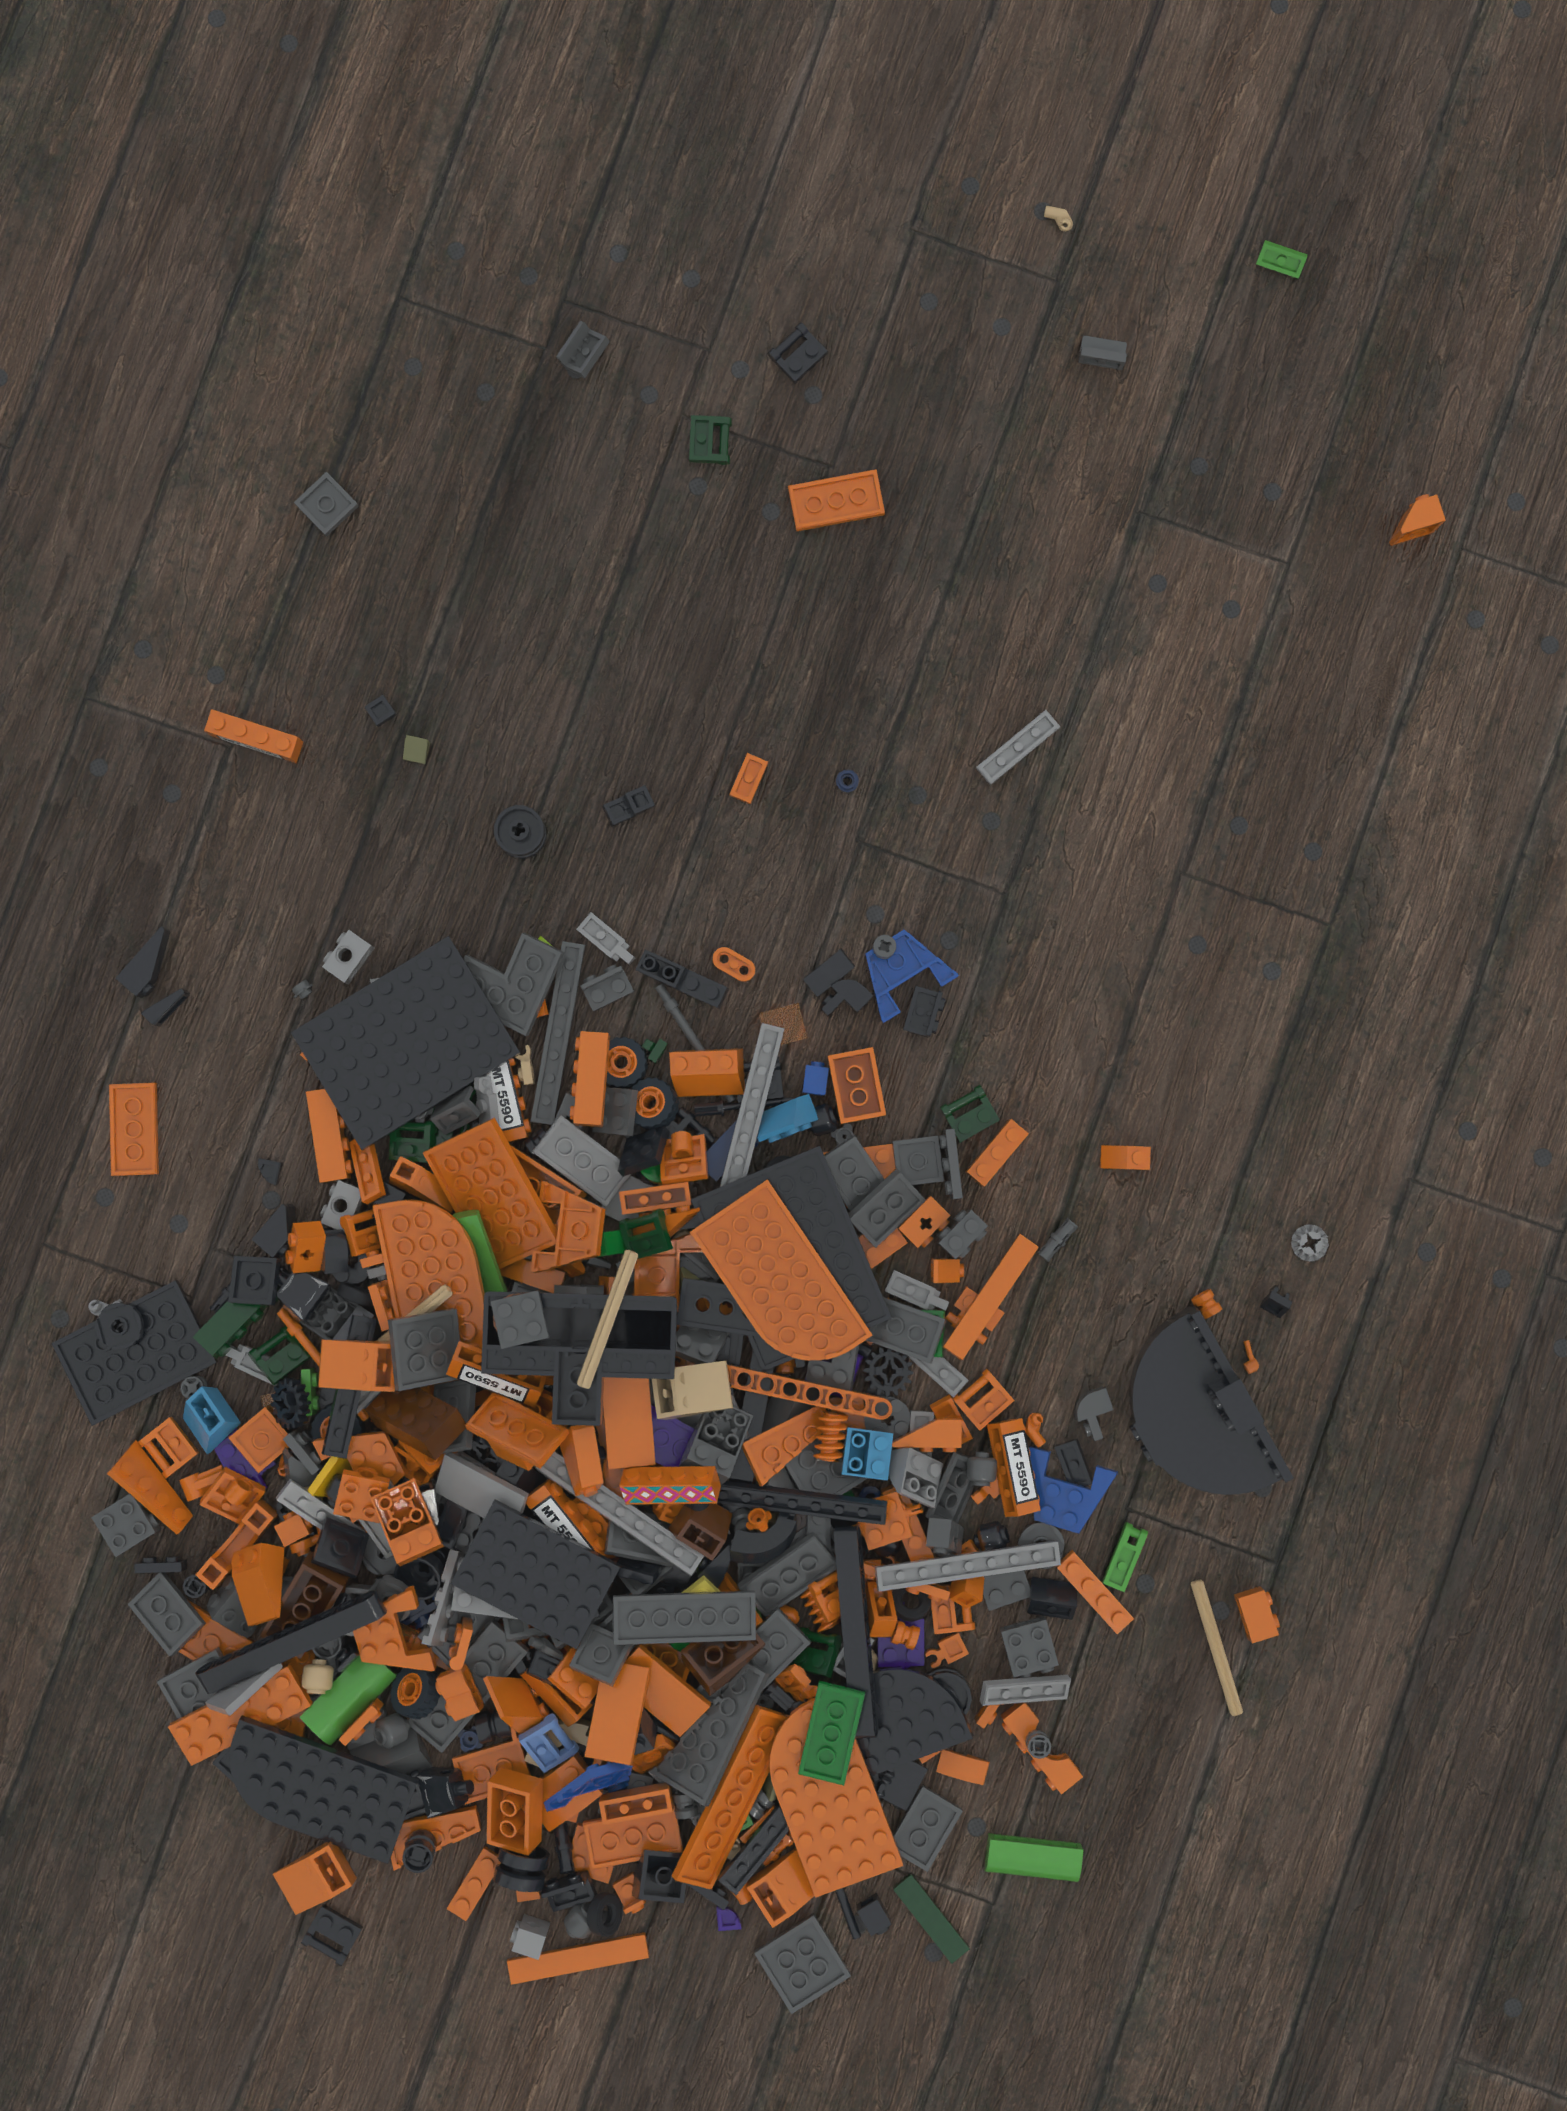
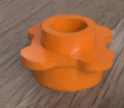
(758, 1514)

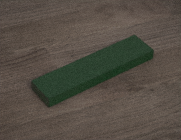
(931, 1918)

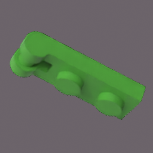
(1124, 1557)

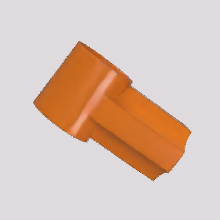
(198, 1483)

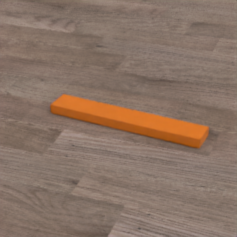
(990, 1297)
(578, 1958)

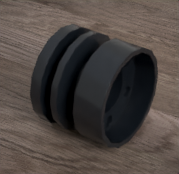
(424, 1573)

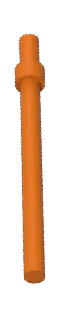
(295, 1329)

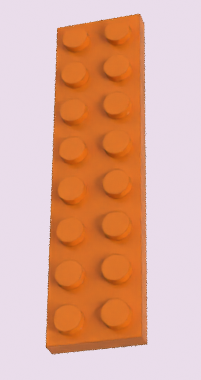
(731, 1802)

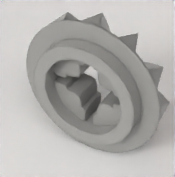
(1300, 1238)

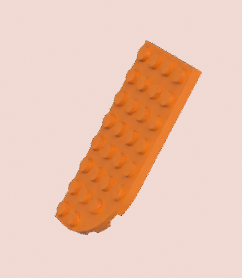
(423, 1252)
(779, 1278)
(834, 1826)

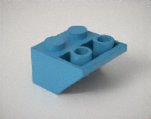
(787, 1119)
(209, 1417)
(867, 1454)

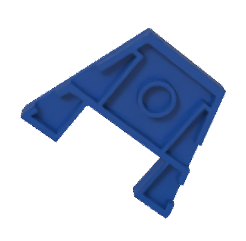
(907, 961)
(1064, 1502)
(596, 1777)

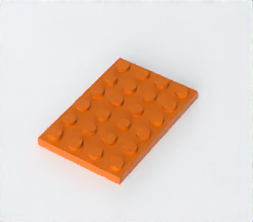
(485, 1175)

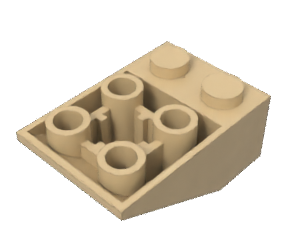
(693, 1391)

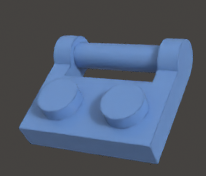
(541, 1746)

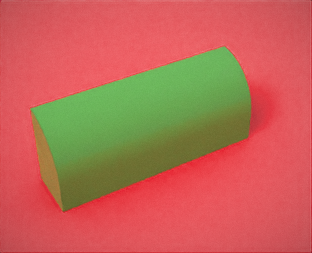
(489, 1268)
(347, 1699)
(1033, 1857)

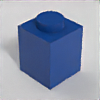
(815, 1079)

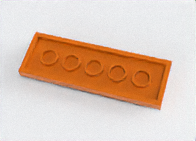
(209, 1731)

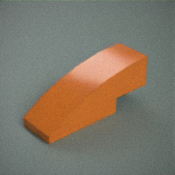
(543, 1280)

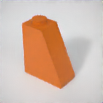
(582, 1460)

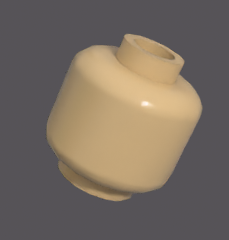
(317, 1677)

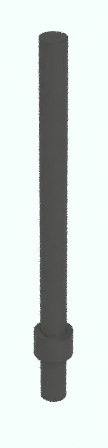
(671, 1006)

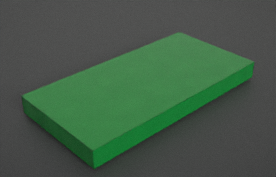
(831, 1733)

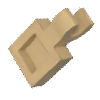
(526, 1071)

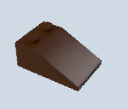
(719, 1661)

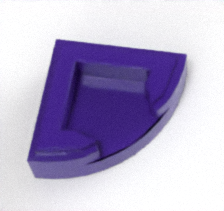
(728, 1919)

